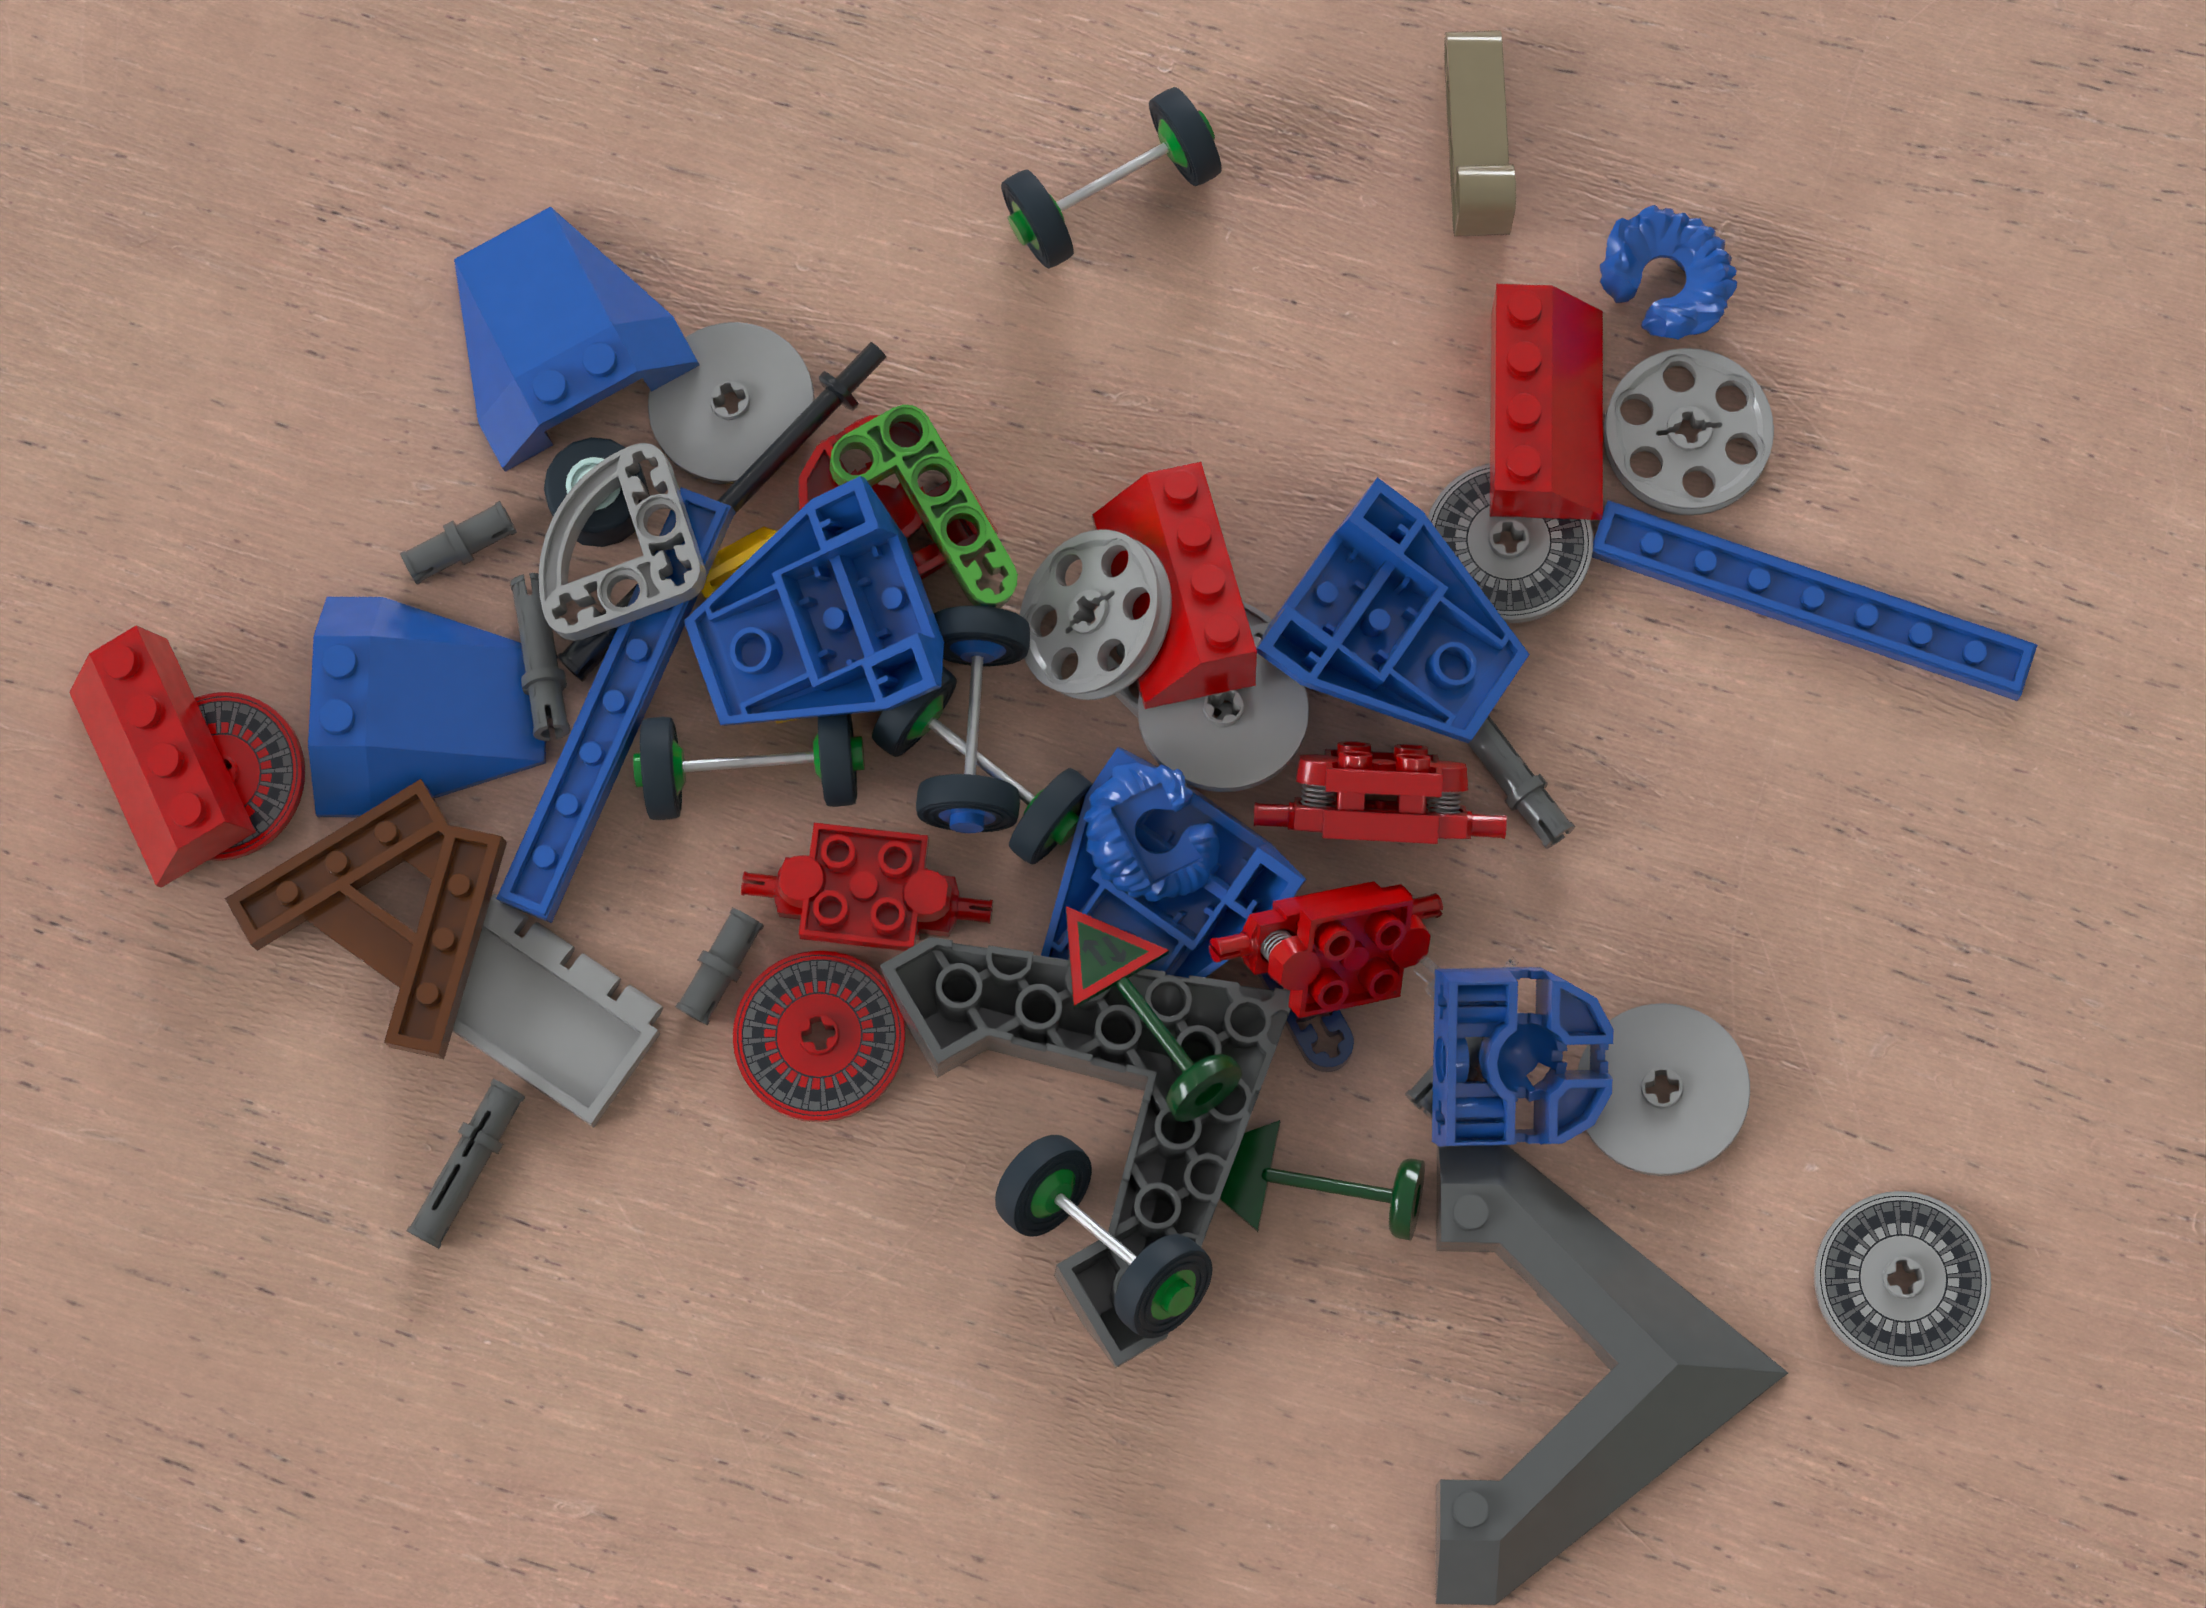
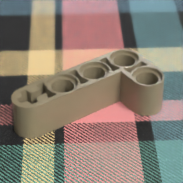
(1477, 134)

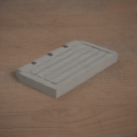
(551, 1020)

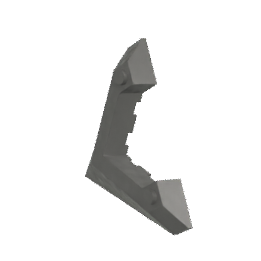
(1022, 1006)
(1668, 1389)

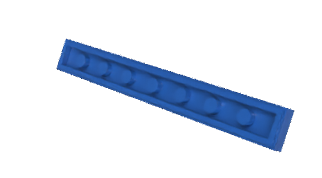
(1813, 600)
(605, 731)

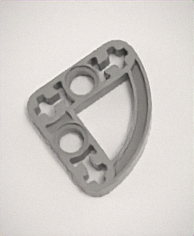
(648, 570)

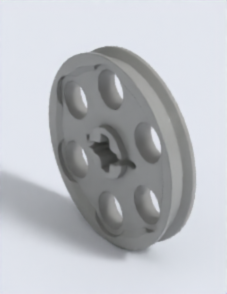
(1700, 407)
(1114, 616)

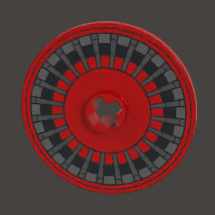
(263, 760)
(781, 1011)

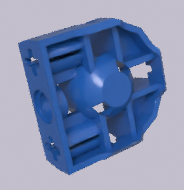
(1486, 1006)

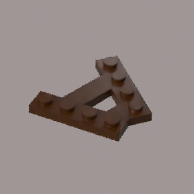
(424, 964)

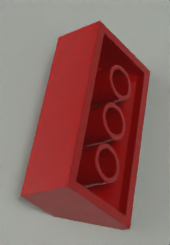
(1545, 404)
(1208, 631)
(158, 754)

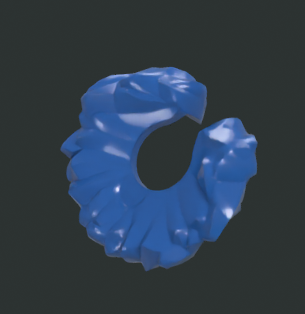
(1692, 247)
(1114, 841)

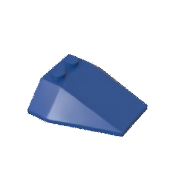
(556, 332)
(820, 619)
(1395, 623)
(411, 701)
(1242, 883)

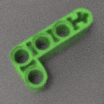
(934, 511)

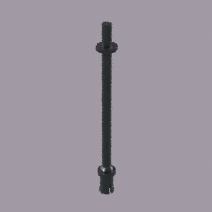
(587, 653)

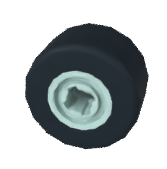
(611, 519)

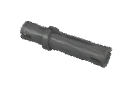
(542, 677)
(1520, 785)
(466, 1163)

